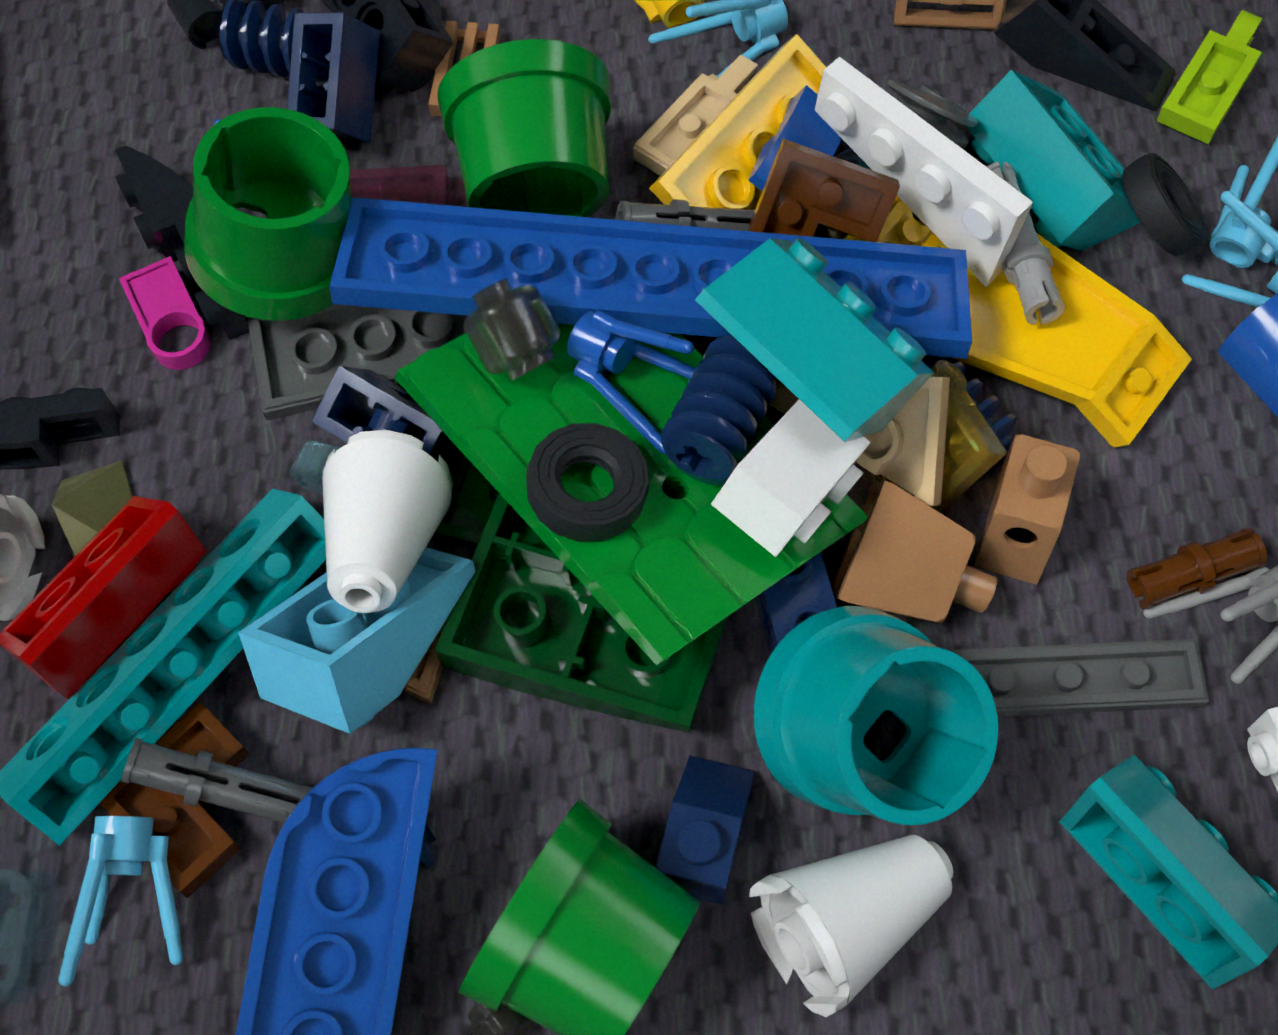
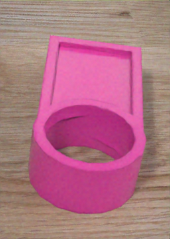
(164, 303)

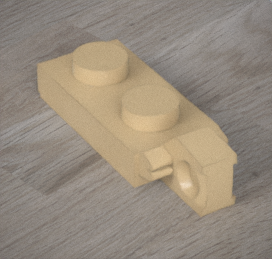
(691, 115)

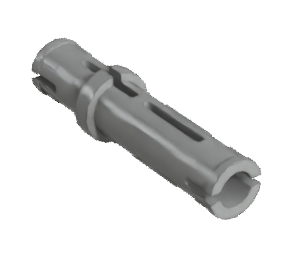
(1030, 266)

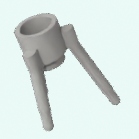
(1261, 599)

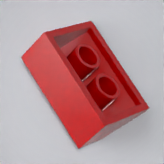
(103, 594)

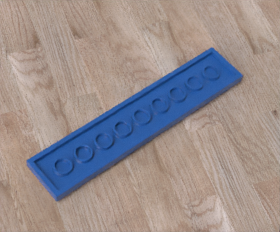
(631, 270)

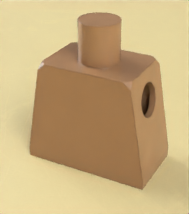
(1032, 496)
(909, 560)

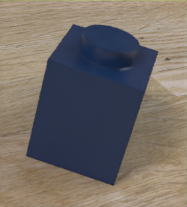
(705, 827)

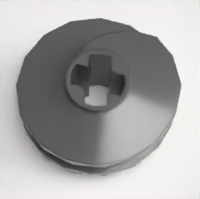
(935, 110)

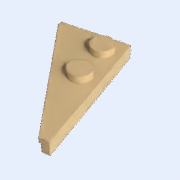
(910, 445)

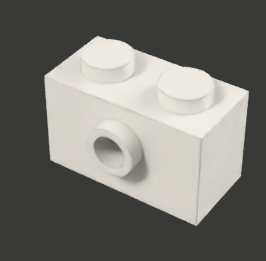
(787, 477)

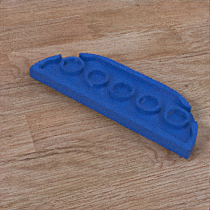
(340, 901)

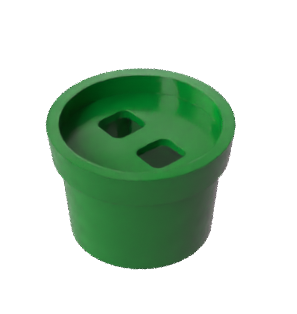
(530, 126)
(295, 177)
(582, 933)

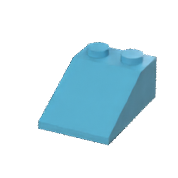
(346, 662)

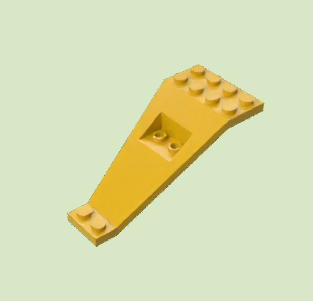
(1098, 354)

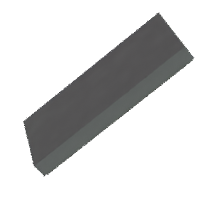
(302, 355)

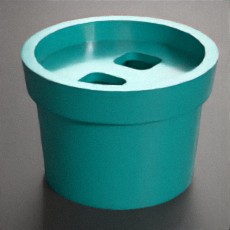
(832, 685)

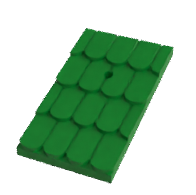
(681, 558)

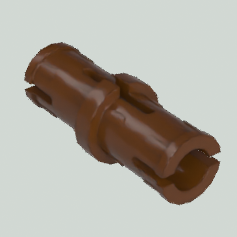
(1197, 567)

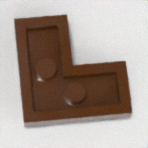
(822, 189)
(196, 840)

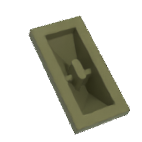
(90, 502)

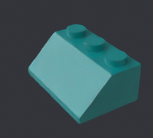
(1055, 160)
(817, 337)
(1176, 871)

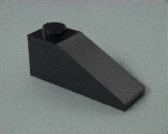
(1087, 47)

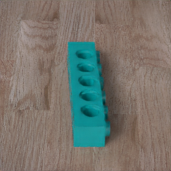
(163, 665)

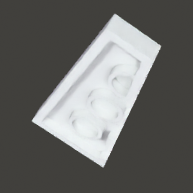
(937, 178)

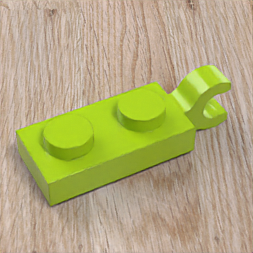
(1212, 80)

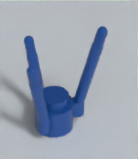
(608, 345)

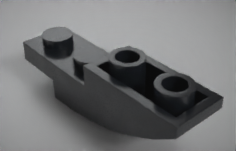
(164, 204)
(38, 426)

